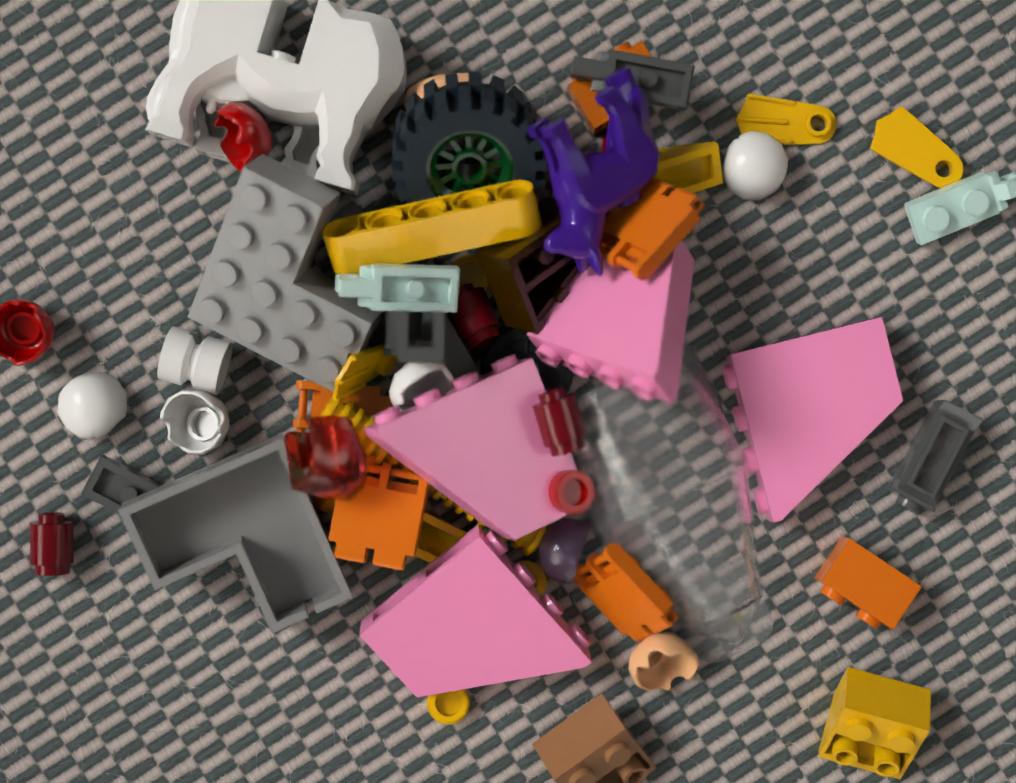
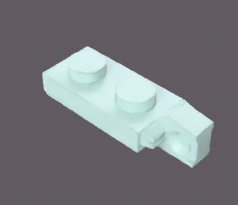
(959, 205)
(402, 287)

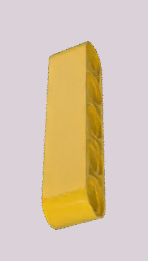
(433, 226)

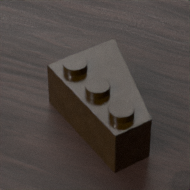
(526, 276)

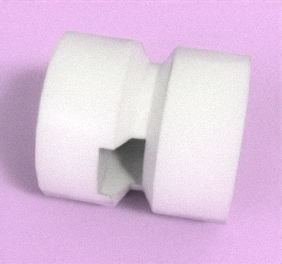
(198, 361)

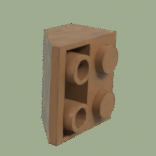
(594, 748)

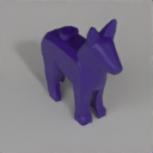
(598, 181)

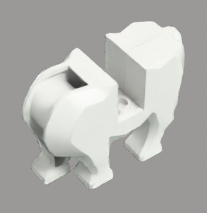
(332, 98)

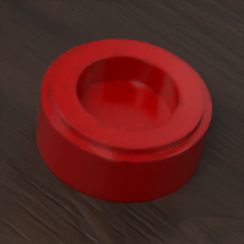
(571, 491)

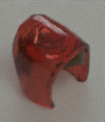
(327, 459)

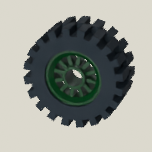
(427, 162)

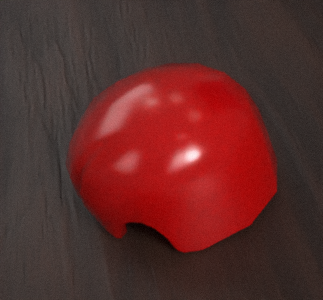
(246, 135)
(24, 331)

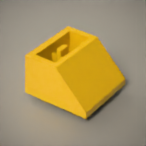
(875, 723)

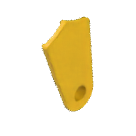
(785, 120)
(914, 148)
(360, 369)

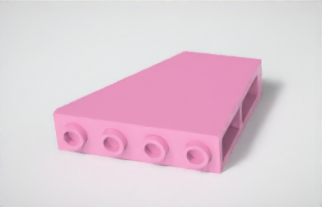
(623, 327)
(809, 406)
(481, 446)
(472, 623)

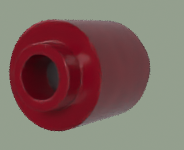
(475, 318)
(560, 422)
(51, 544)

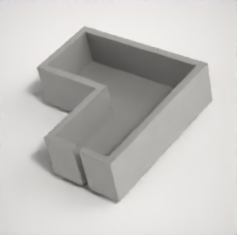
(263, 281)
(243, 510)

